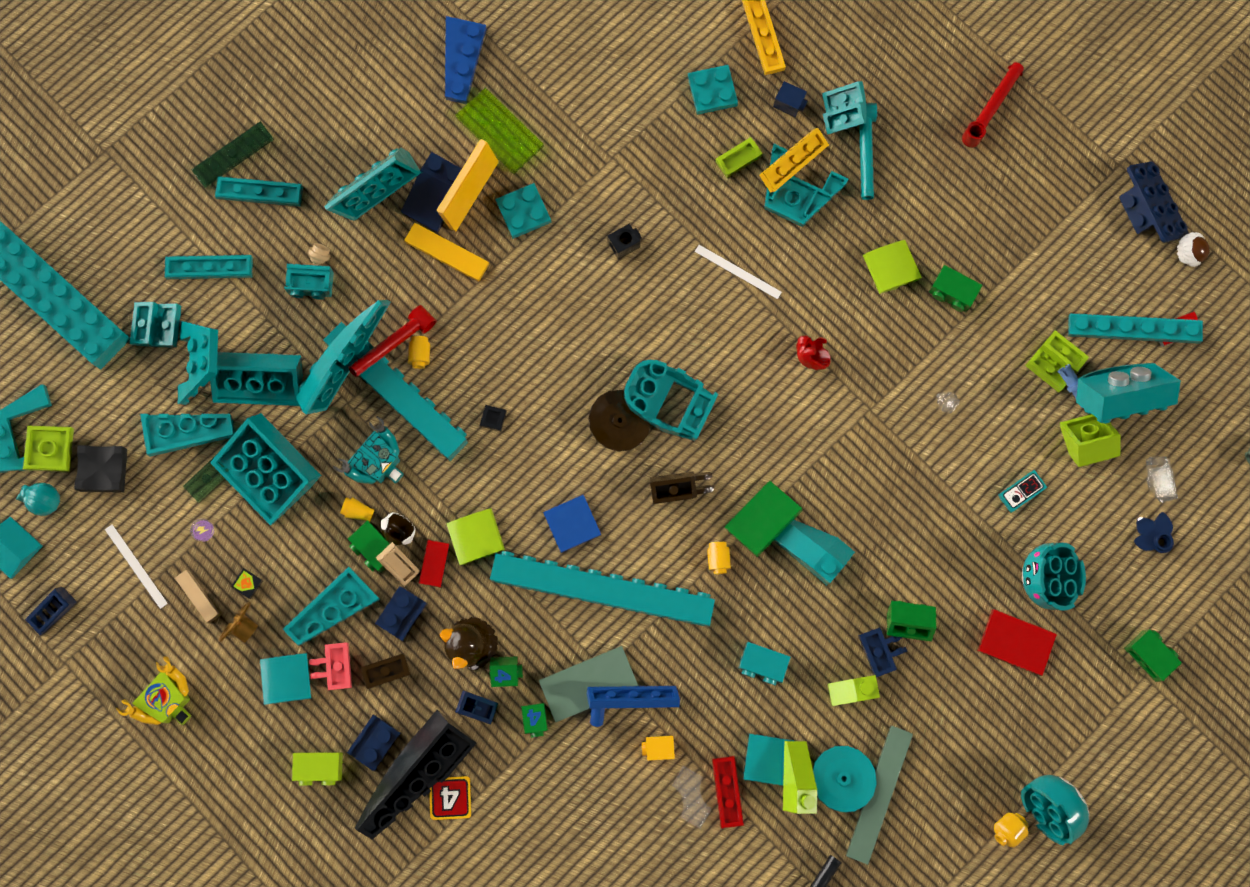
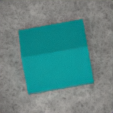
(16, 547)

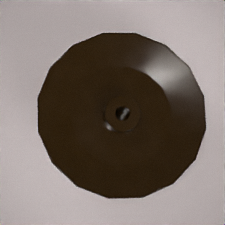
(615, 423)

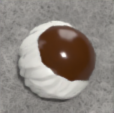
(1193, 249)

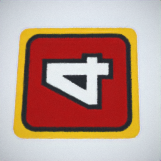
(451, 799)

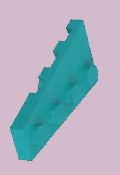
(175, 432)
(333, 605)

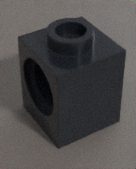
(620, 249)

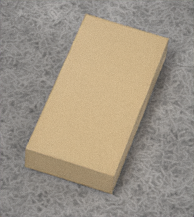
(398, 564)

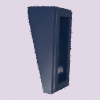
(62, 601)

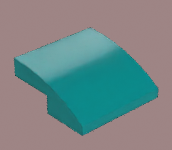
(844, 107)
(155, 324)
(285, 679)

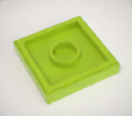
(48, 448)

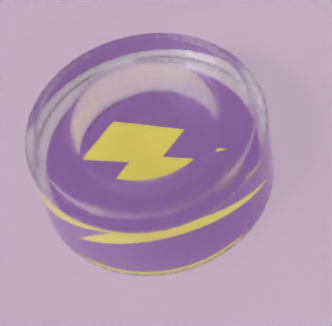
(202, 530)

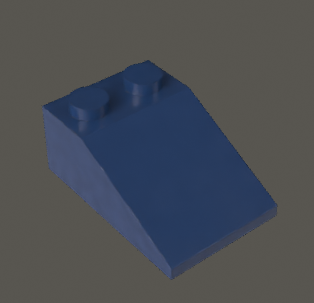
(429, 191)

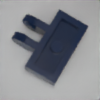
(878, 653)

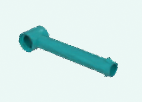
(866, 153)

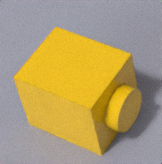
(658, 748)

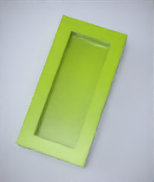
(739, 157)

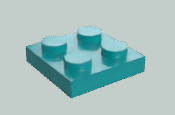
(712, 89)
(523, 210)

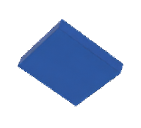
(572, 523)

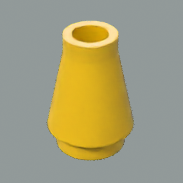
(356, 510)

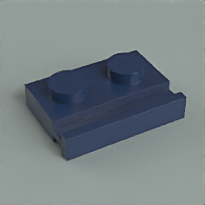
(401, 613)
(373, 742)

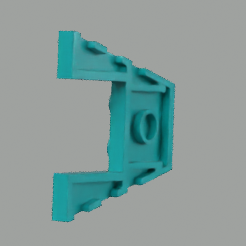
(28, 403)

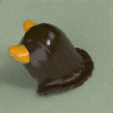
(470, 643)

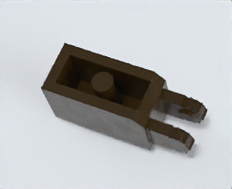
(678, 486)

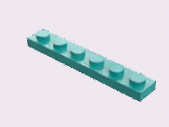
(1135, 328)

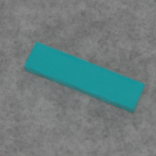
(259, 191)
(208, 267)

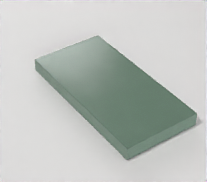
(568, 688)

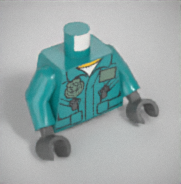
(375, 458)

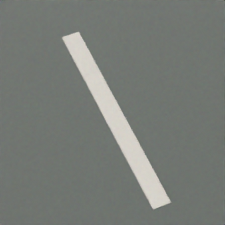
(738, 271)
(135, 565)

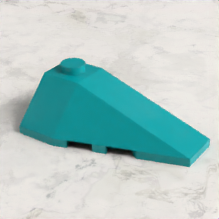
(815, 550)

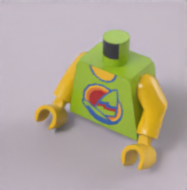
(162, 698)

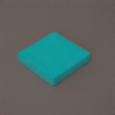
(765, 759)

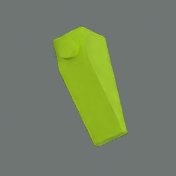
(799, 779)

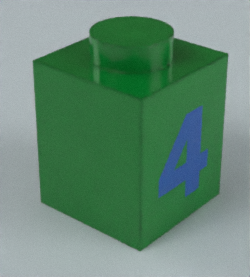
(505, 671)
(535, 719)

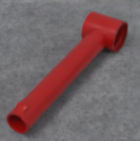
(979, 126)
(419, 319)

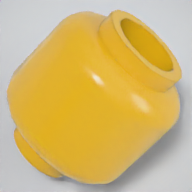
(1011, 829)

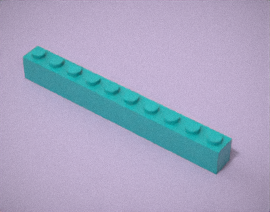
(601, 589)

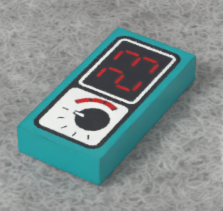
(1022, 491)

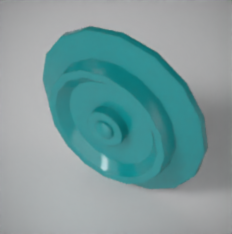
(844, 778)

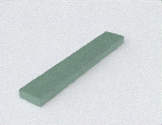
(873, 813)

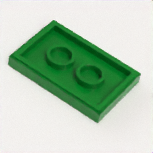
(763, 518)

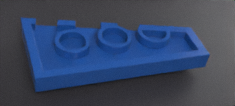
(462, 53)

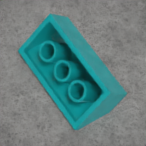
(257, 379)

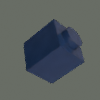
(790, 99)

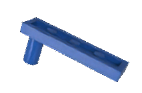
(629, 697)

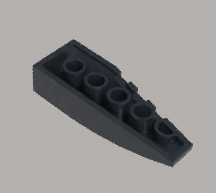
(420, 765)

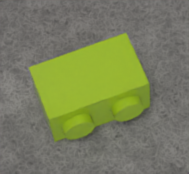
(317, 767)

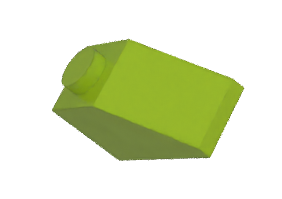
(853, 690)

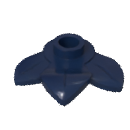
(1152, 531)

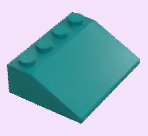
(374, 185)
(265, 468)

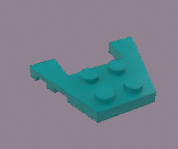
(797, 199)
(202, 360)

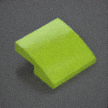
(892, 266)
(1054, 355)
(475, 536)

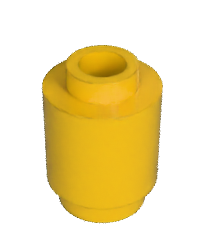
(419, 352)
(718, 557)

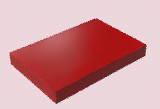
(1017, 642)

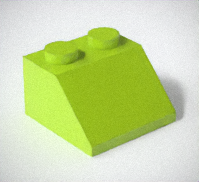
(1090, 440)

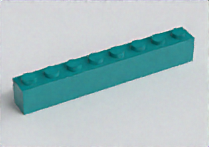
(409, 403)

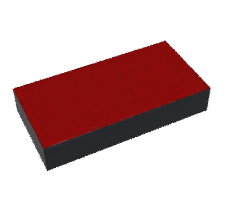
(434, 563)

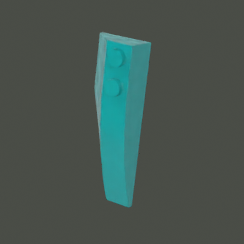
(332, 367)

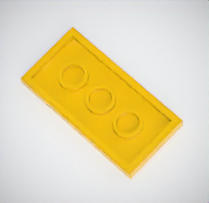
(467, 185)

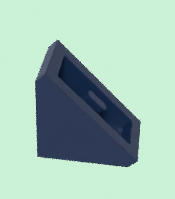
(476, 707)

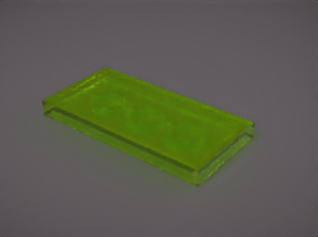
(503, 132)

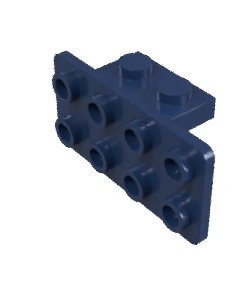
(1151, 203)

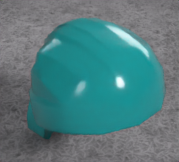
(39, 498)

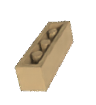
(198, 596)

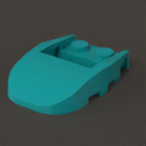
(649, 387)

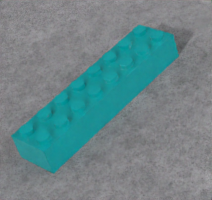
(58, 301)

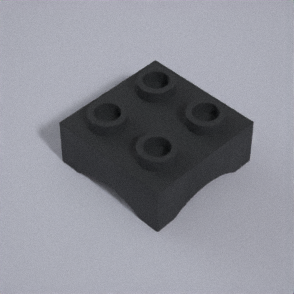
(101, 469)

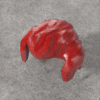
(812, 353)

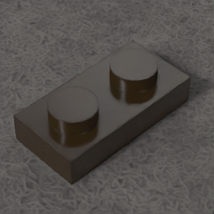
(385, 671)

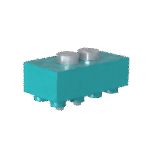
(1127, 391)

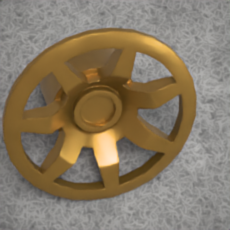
(242, 626)

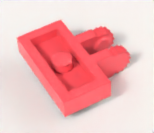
(337, 666)

